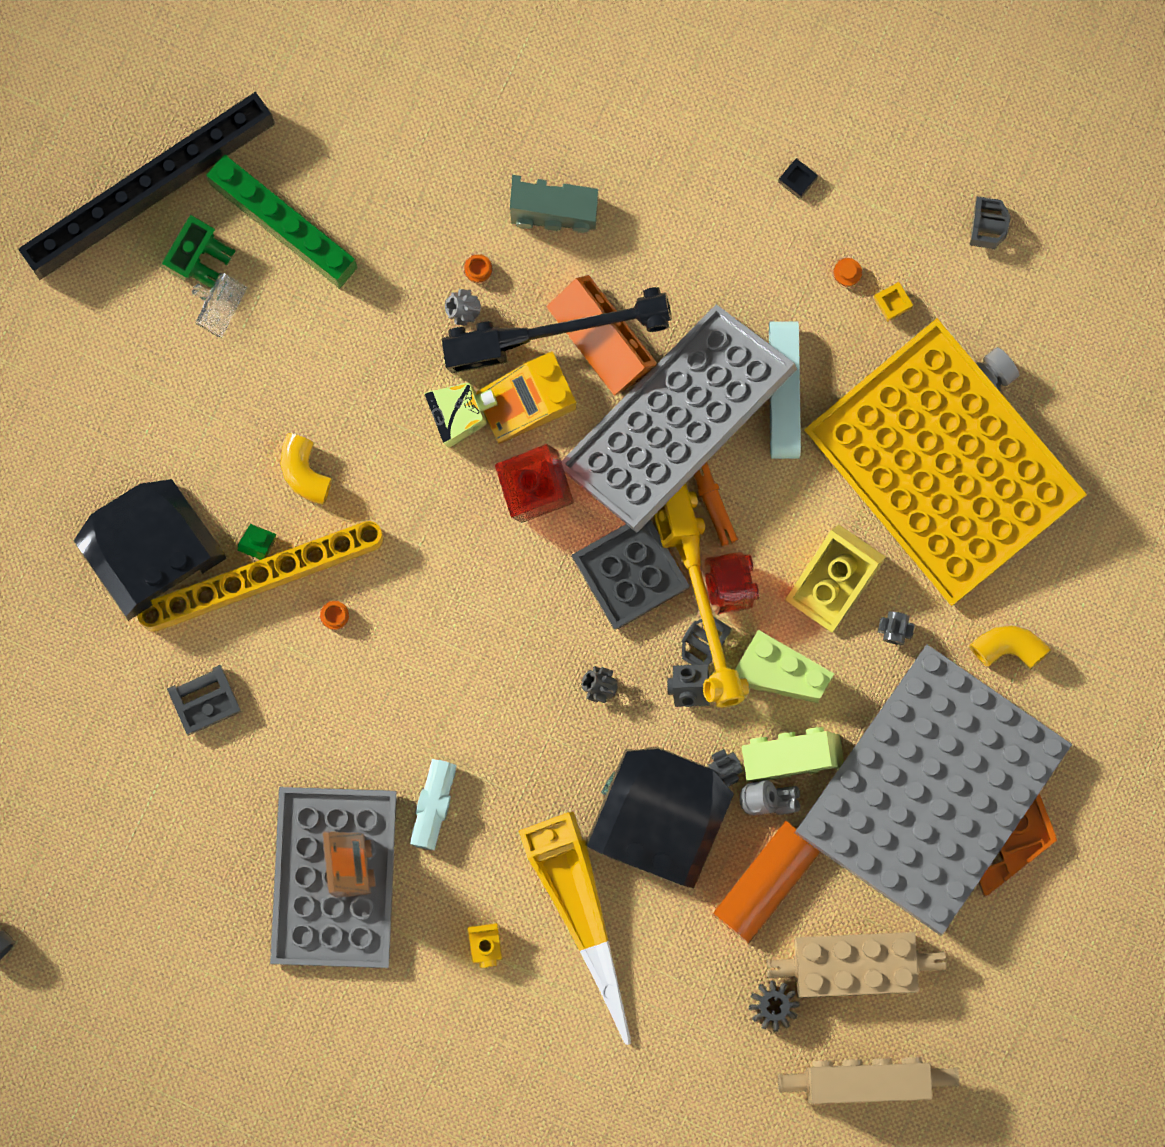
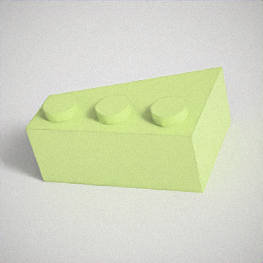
(781, 670)
(792, 755)

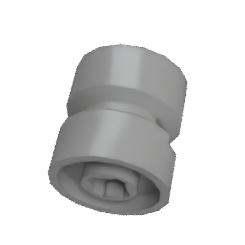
(999, 368)

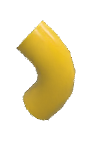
(298, 472)
(1012, 641)

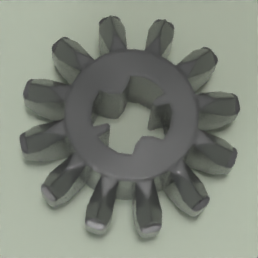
(783, 1008)

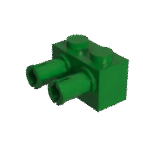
(184, 253)

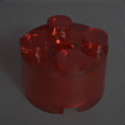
(730, 582)

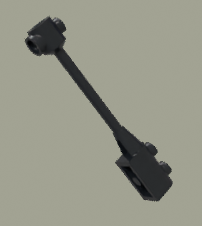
(488, 344)

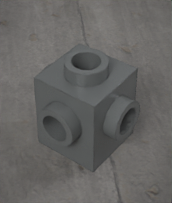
(688, 685)

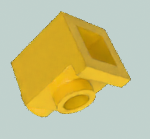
(485, 933)

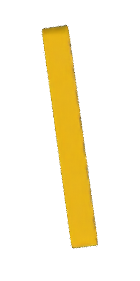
(275, 578)

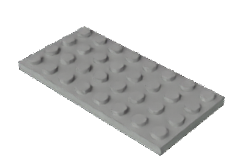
(677, 417)

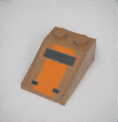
(348, 864)

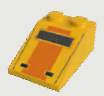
(528, 398)

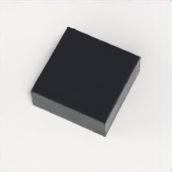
(798, 178)

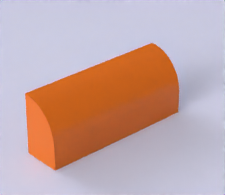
(608, 348)
(766, 883)

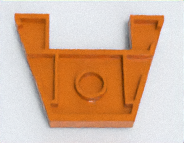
(1025, 843)

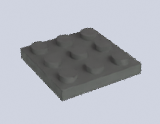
(630, 573)

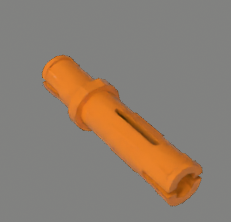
(709, 492)

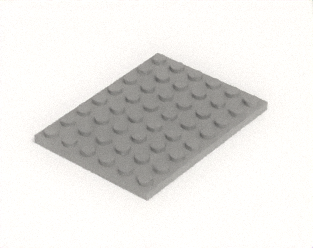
(933, 789)

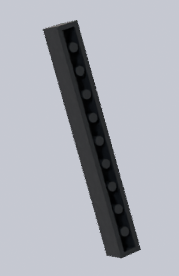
(147, 186)

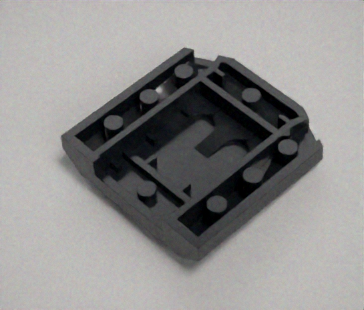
(146, 544)
(661, 814)

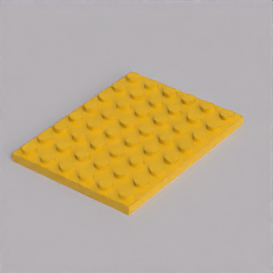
(945, 462)

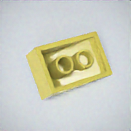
(835, 578)

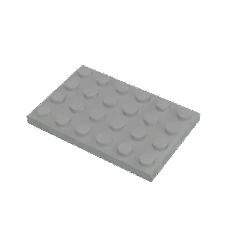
(307, 920)

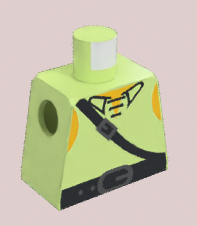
(459, 411)

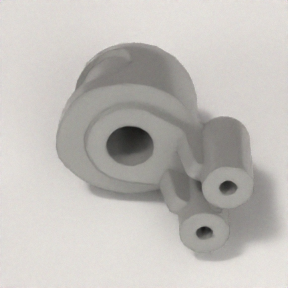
(764, 798)

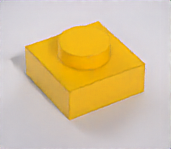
(893, 301)

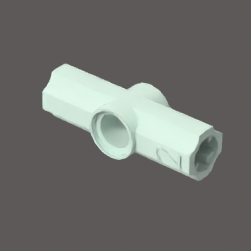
(433, 804)

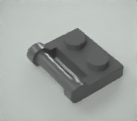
(208, 708)

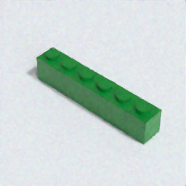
(282, 221)

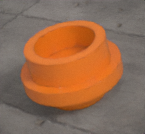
(478, 268)
(847, 272)
(334, 615)

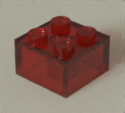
(534, 483)

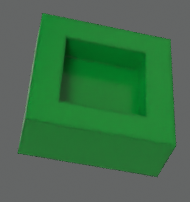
(256, 542)

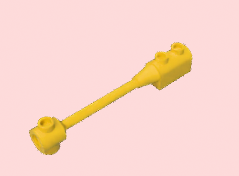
(682, 530)

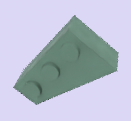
(553, 206)

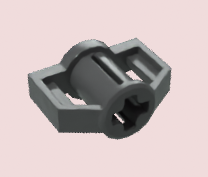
(989, 223)
(700, 645)

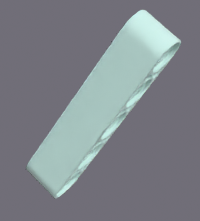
(785, 401)

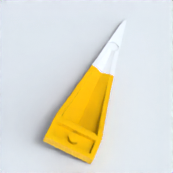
(566, 872)

